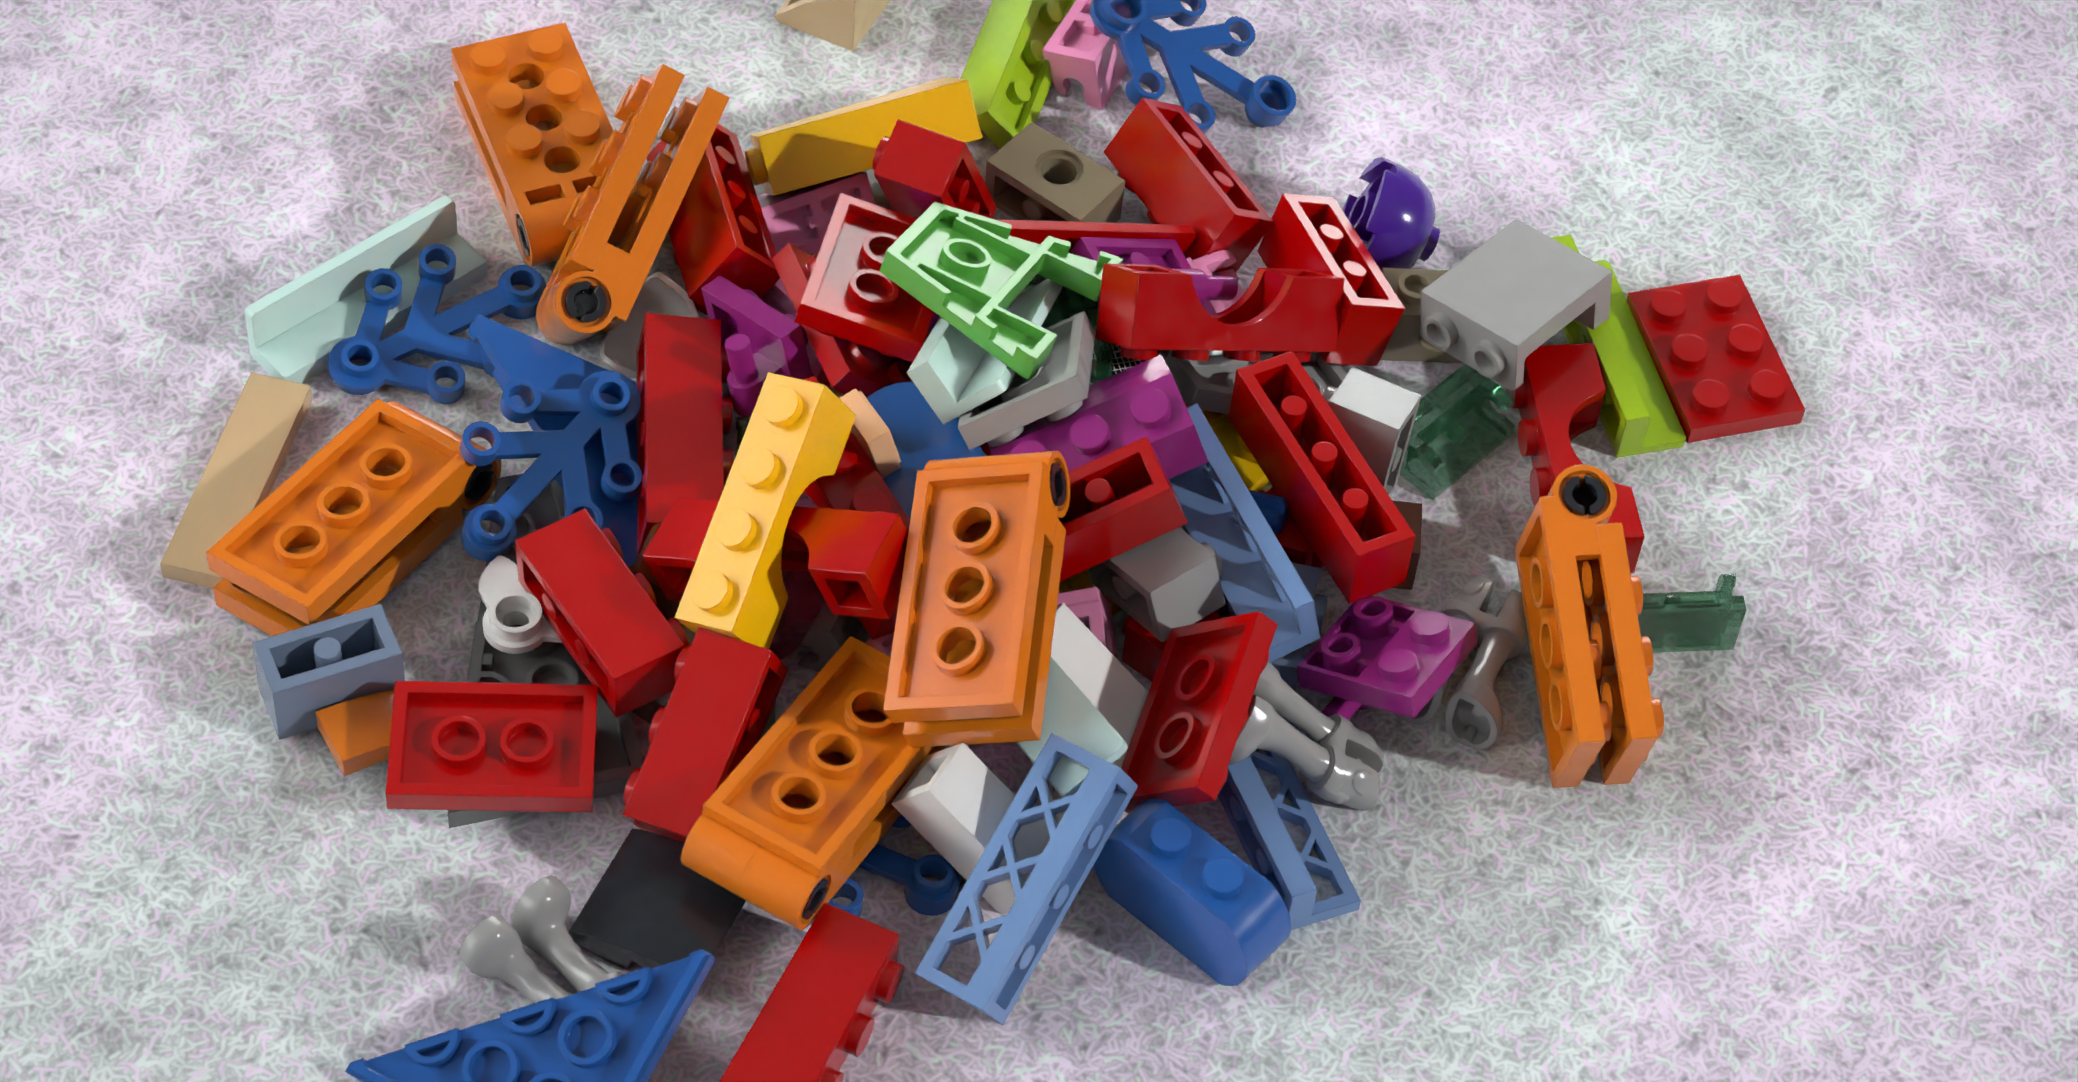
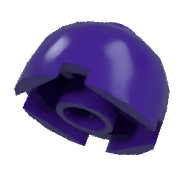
(1394, 215)

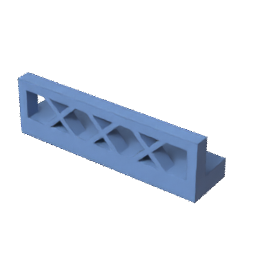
(1253, 561)
(1270, 847)
(1049, 888)

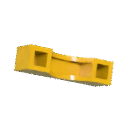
(788, 444)

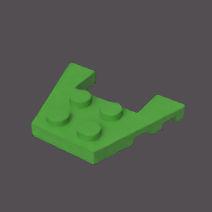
(974, 269)

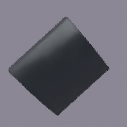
(653, 906)

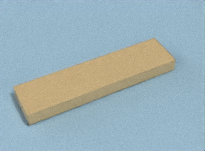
(237, 473)

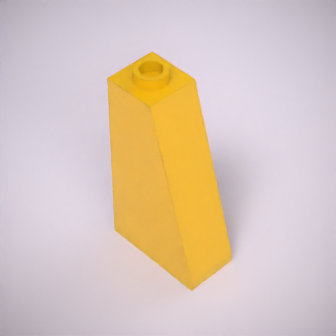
(847, 137)

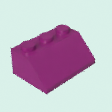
(1117, 413)

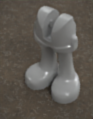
(1473, 710)
(1329, 751)
(538, 922)

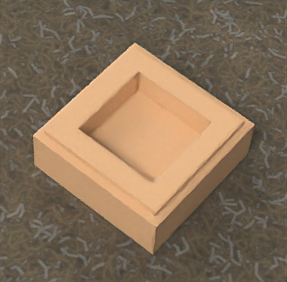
(872, 433)

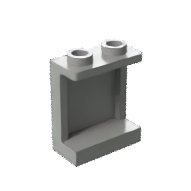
(1512, 300)

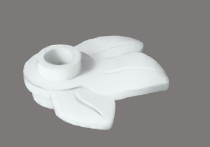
(508, 606)

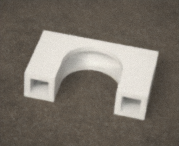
(962, 802)

